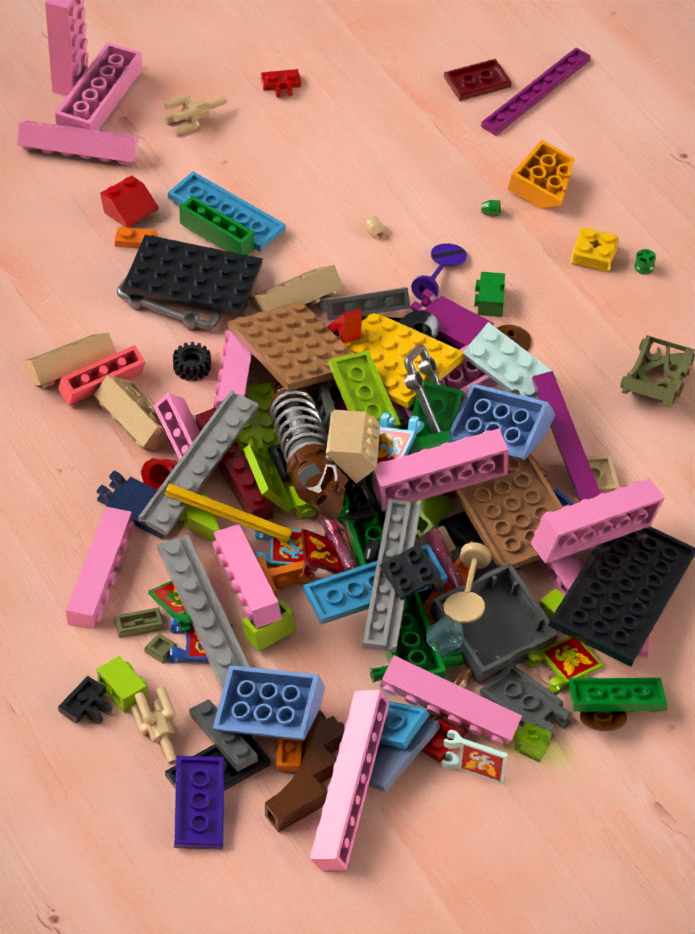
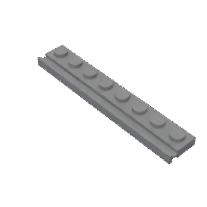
(199, 460)
(203, 606)
(385, 606)

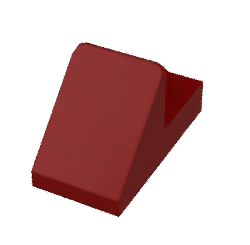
(348, 326)
(435, 747)

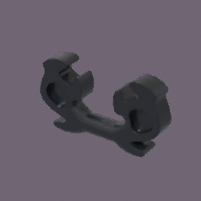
(362, 513)

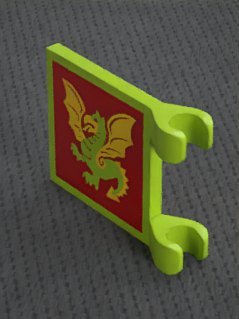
(567, 659)

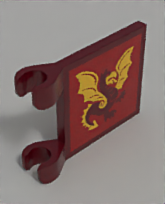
(319, 553)

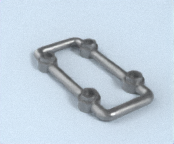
(190, 319)
(415, 381)

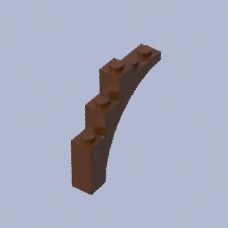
(306, 789)

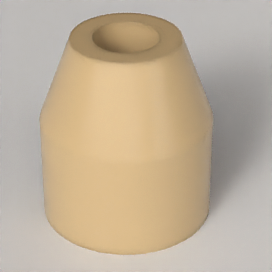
(374, 226)

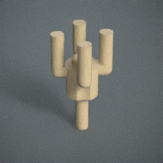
(191, 111)
(156, 722)

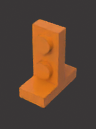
(283, 575)

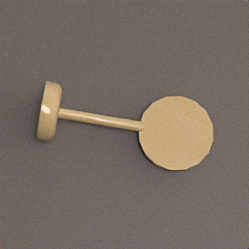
(467, 605)

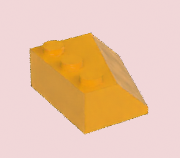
(542, 176)

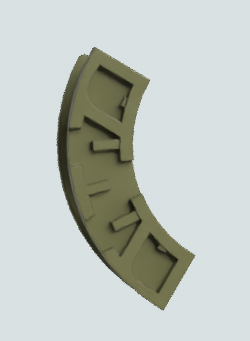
(662, 390)

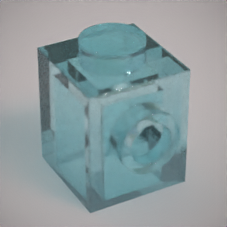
(445, 635)

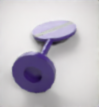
(445, 255)

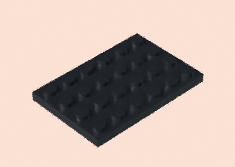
(193, 275)

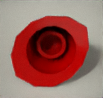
(156, 471)

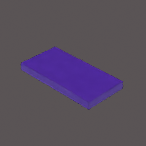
(199, 802)

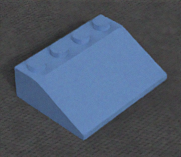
(520, 418)
(269, 702)

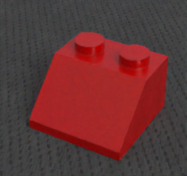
(128, 201)

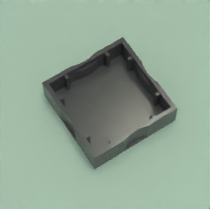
(506, 630)

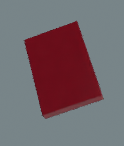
(477, 79)

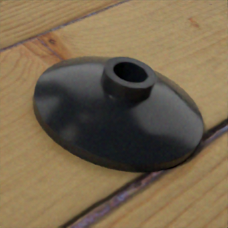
(422, 321)

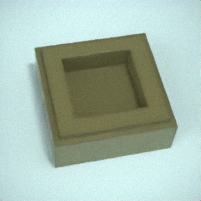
(160, 647)

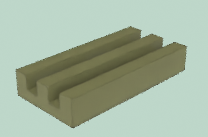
(139, 625)

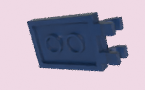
(128, 496)

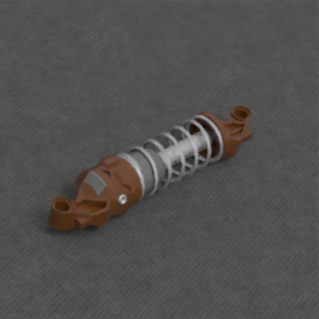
(312, 471)

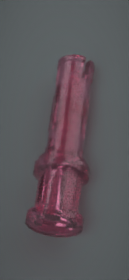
(335, 533)
(442, 554)

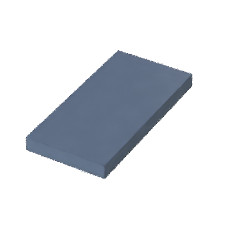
(393, 761)

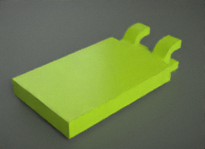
(267, 475)

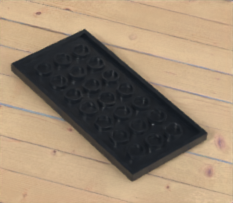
(623, 592)

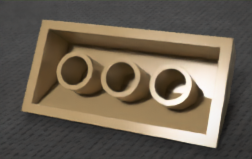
(302, 288)
(68, 358)
(133, 410)
(353, 442)

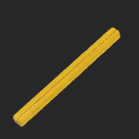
(228, 512)

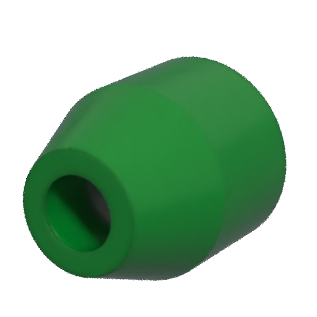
(491, 207)

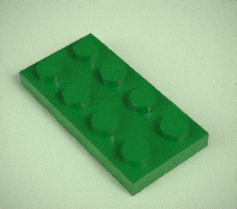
(617, 694)

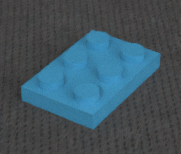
(402, 724)

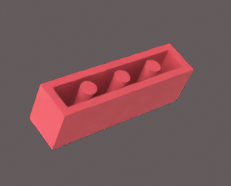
(87, 380)

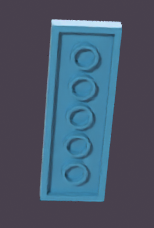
(263, 225)
(351, 590)

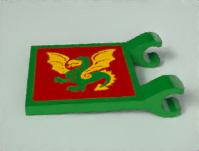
(170, 601)

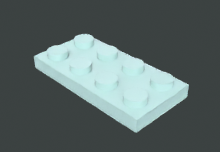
(504, 361)

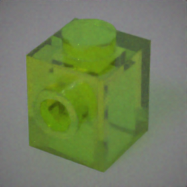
(532, 741)

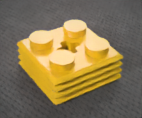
(595, 249)

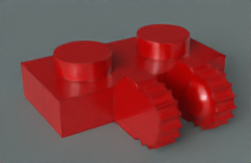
(281, 80)

